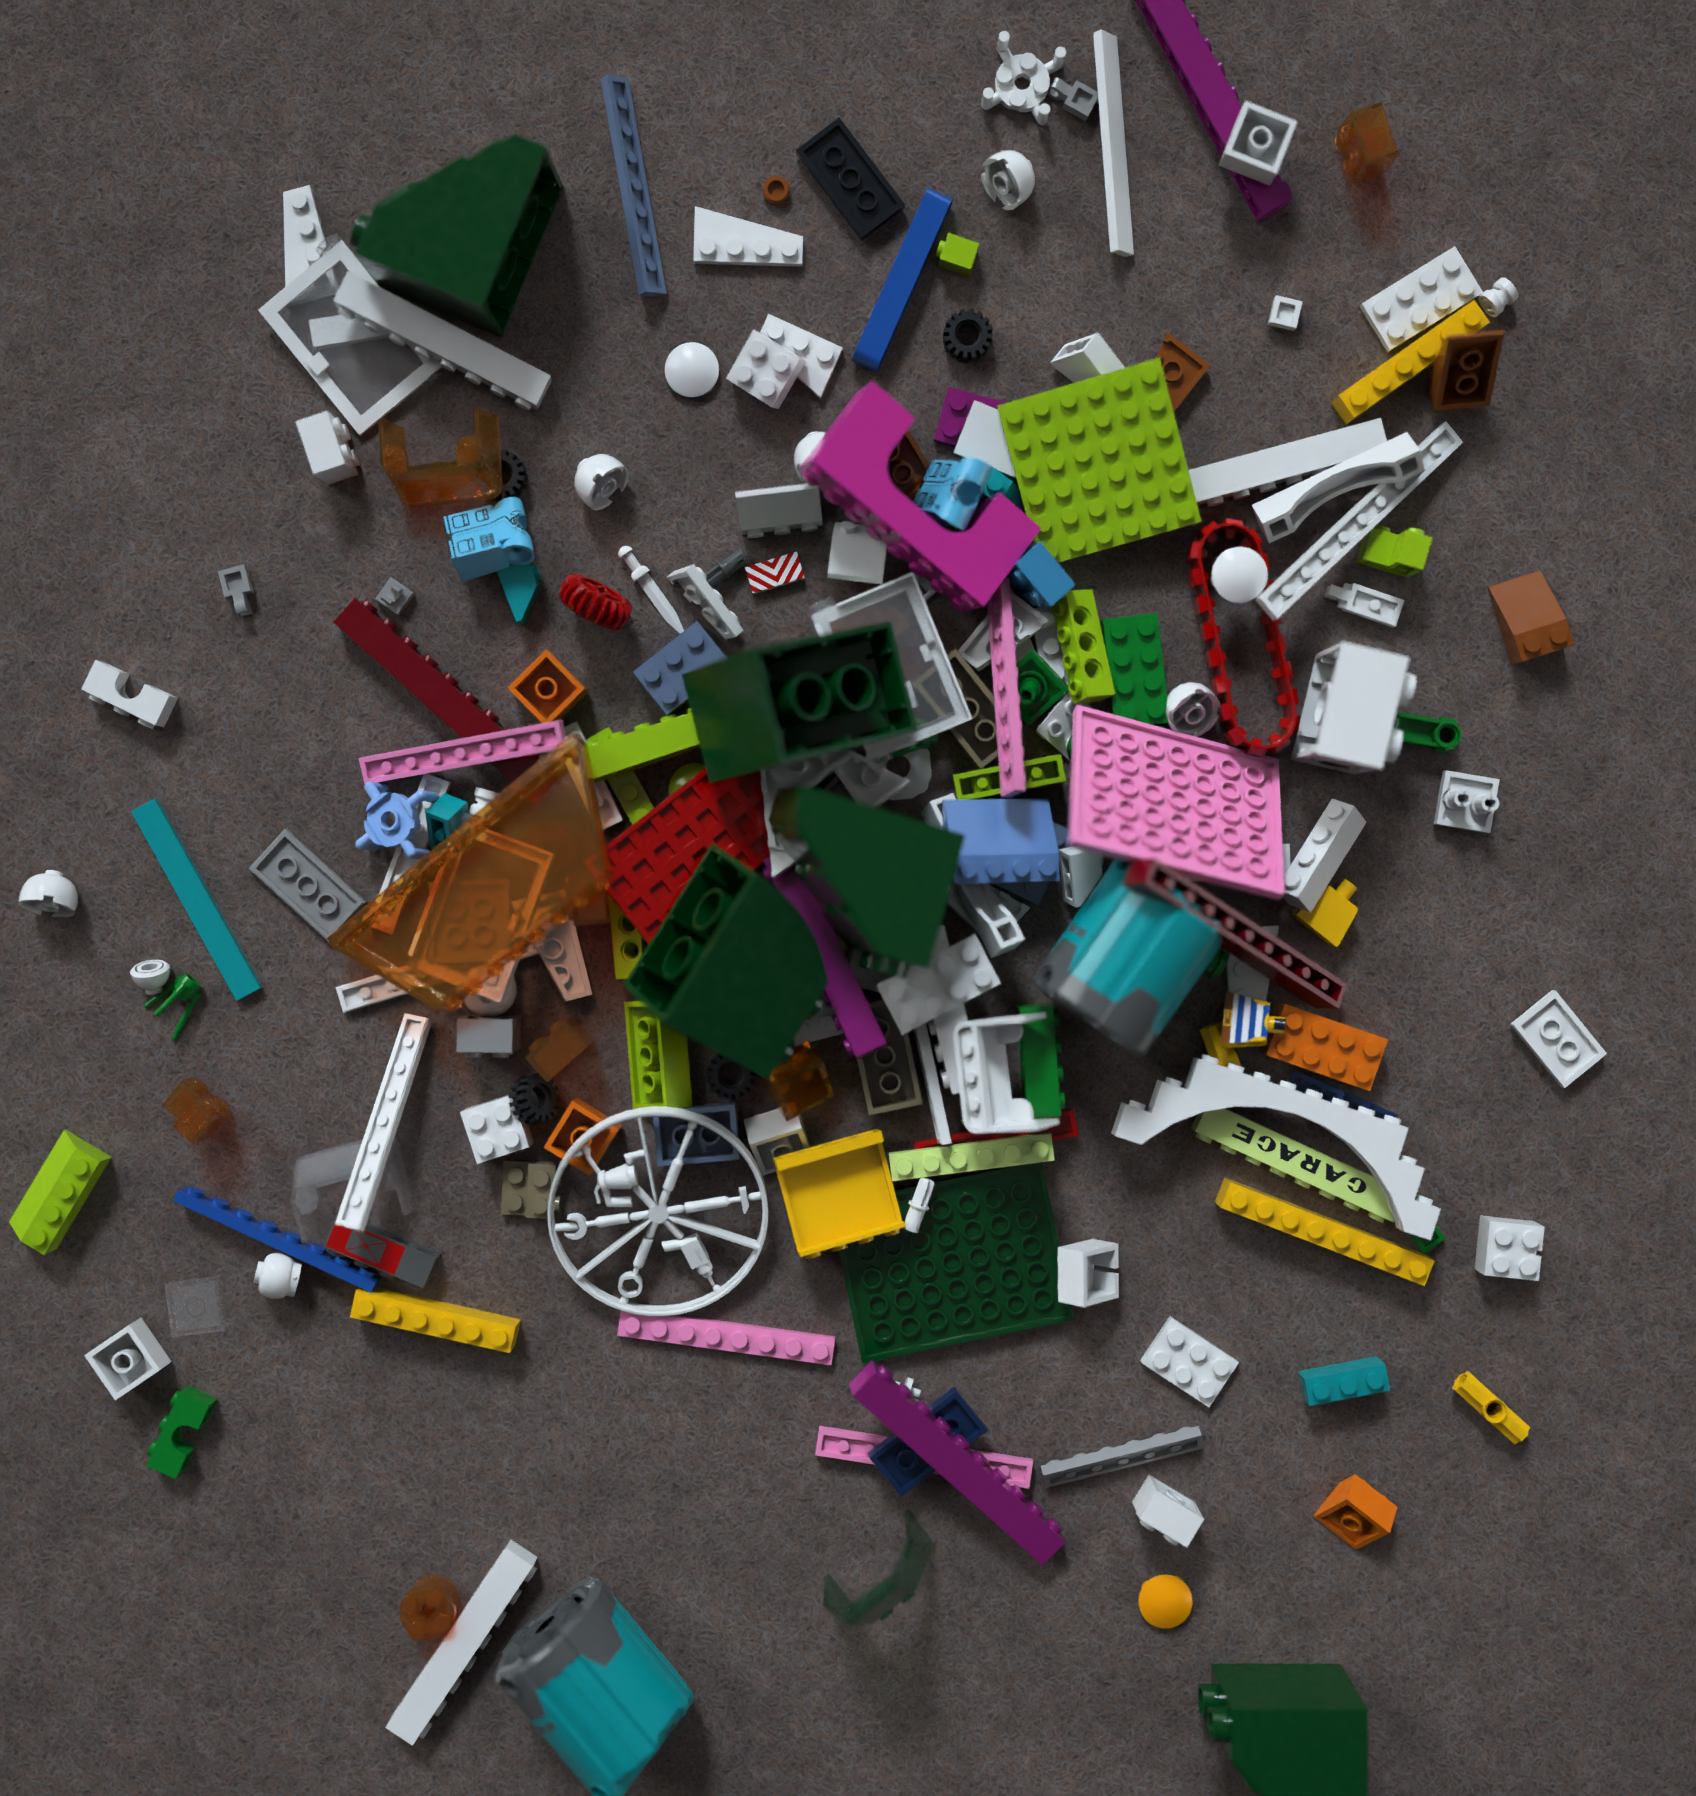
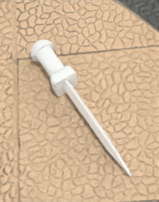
(641, 574)

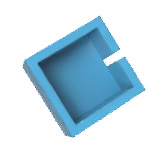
(1040, 577)

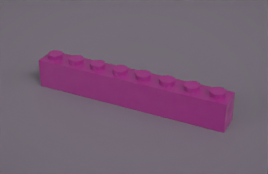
(843, 989)

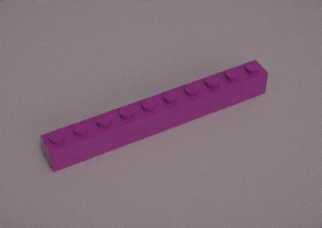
(1208, 92)
(957, 1462)

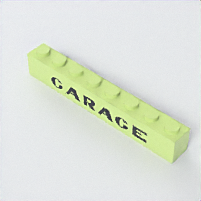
(1293, 1158)

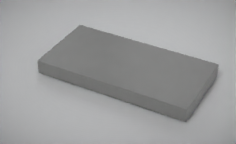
(307, 884)

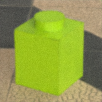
(957, 254)

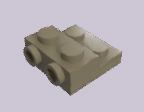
(528, 1187)

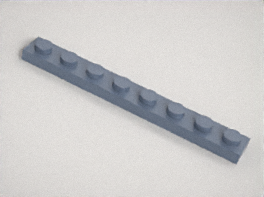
(633, 186)

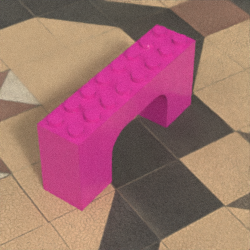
(853, 473)

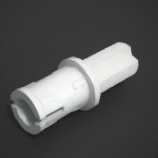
(919, 1204)

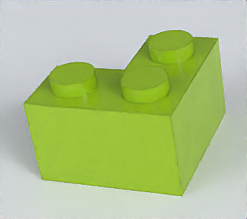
(1395, 553)

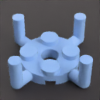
(405, 823)

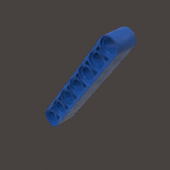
(902, 280)

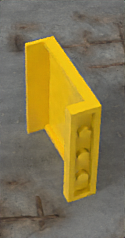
(838, 1193)

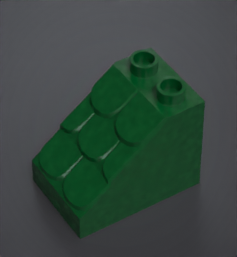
(464, 232)
(799, 700)
(871, 872)
(1289, 1727)

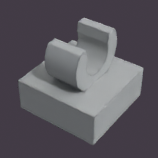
(394, 596)

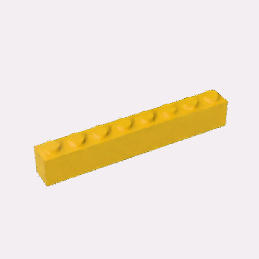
(1324, 1231)

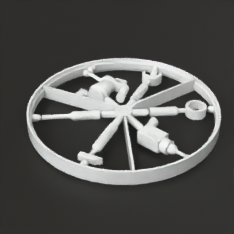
(626, 1177)

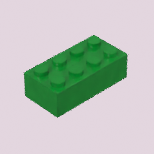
(1136, 668)
(1038, 1061)

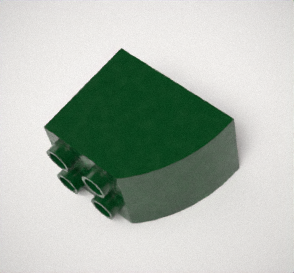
(733, 966)

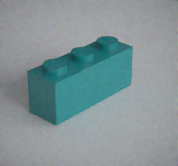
(1343, 1381)

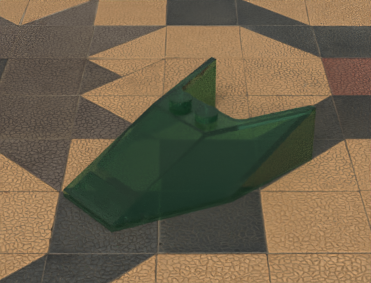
(895, 1588)

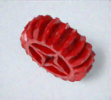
(595, 602)

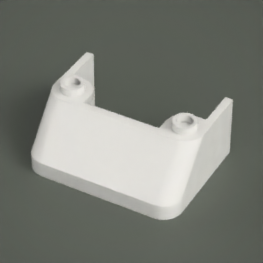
(985, 1076)

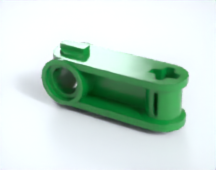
(1425, 732)

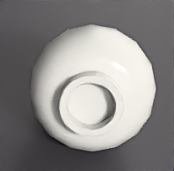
(278, 1275)

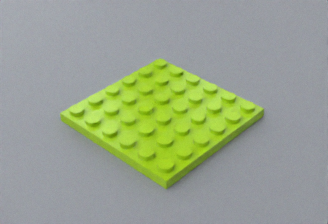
(1100, 461)

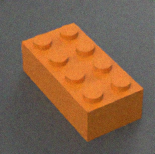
(1326, 1047)

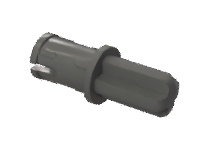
(726, 568)

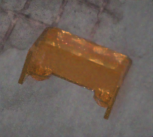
(469, 478)

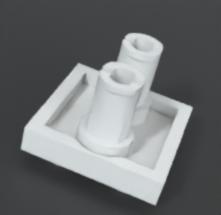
(1466, 801)

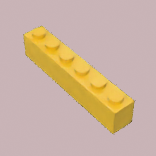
(1406, 363)
(436, 1318)

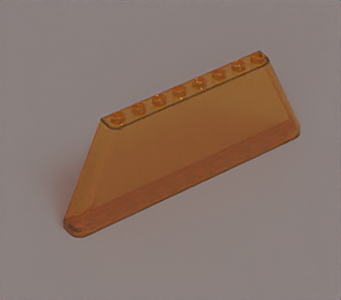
(488, 886)

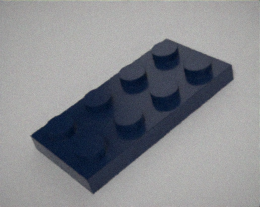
(903, 1465)

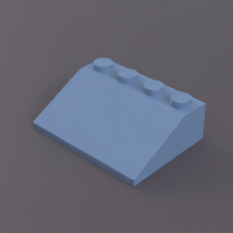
(1003, 840)

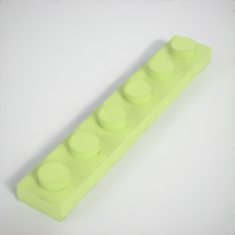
(971, 1156)

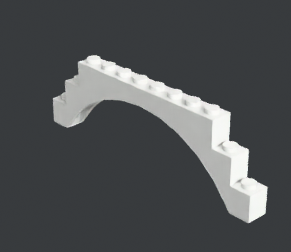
(1370, 1138)

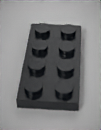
(850, 179)

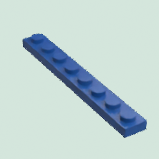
(269, 1234)

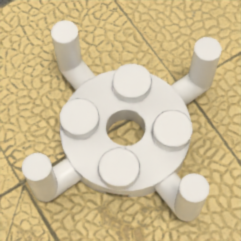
(1025, 66)

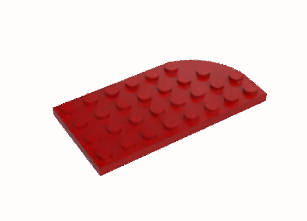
(667, 844)

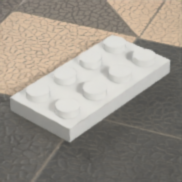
(1421, 299)
(949, 981)

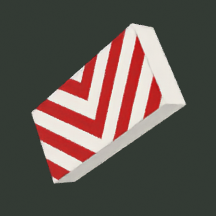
(774, 573)

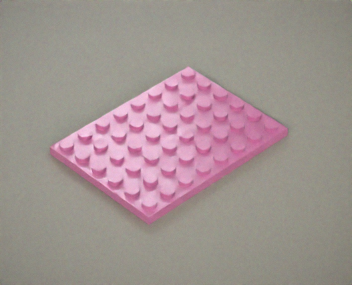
(1177, 801)

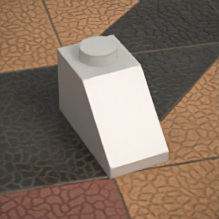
(1079, 873)

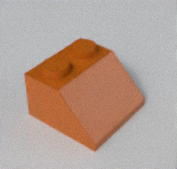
(1357, 1512)

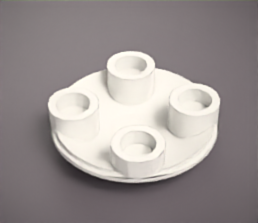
(691, 369)
(1239, 575)

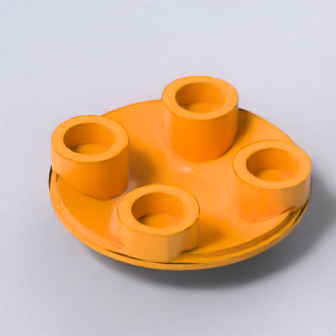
(1165, 1601)

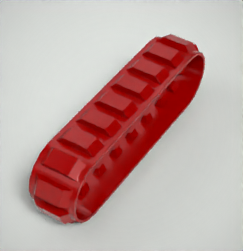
(1215, 658)

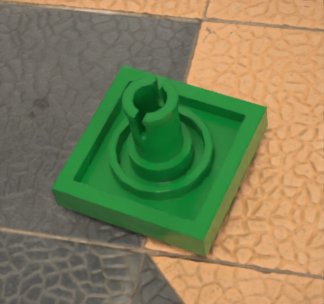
(1037, 686)

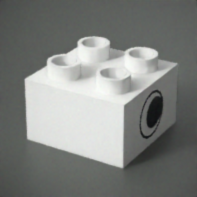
(1353, 709)

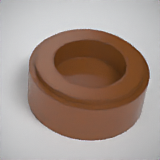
(776, 190)

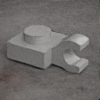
(1078, 99)
(236, 585)

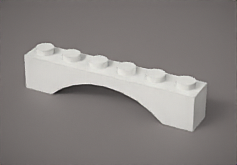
(1385, 463)
(992, 920)

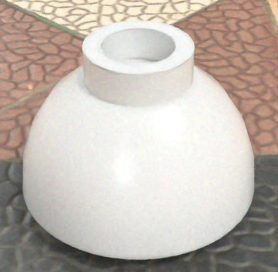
(151, 975)

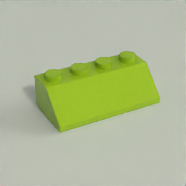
(656, 1060)
(58, 1193)

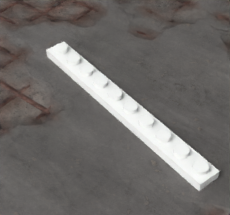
(1353, 527)

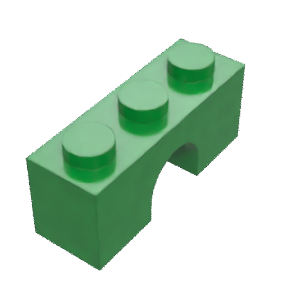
(170, 1452)

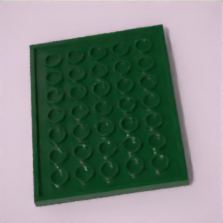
(967, 1275)

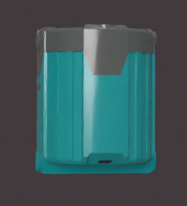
(1127, 961)
(594, 1687)

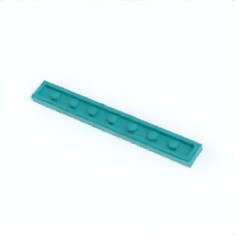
(196, 899)

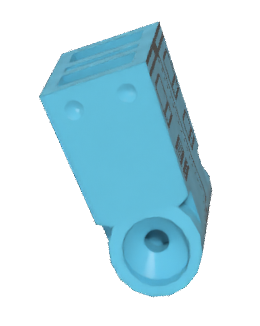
(952, 490)
(488, 538)

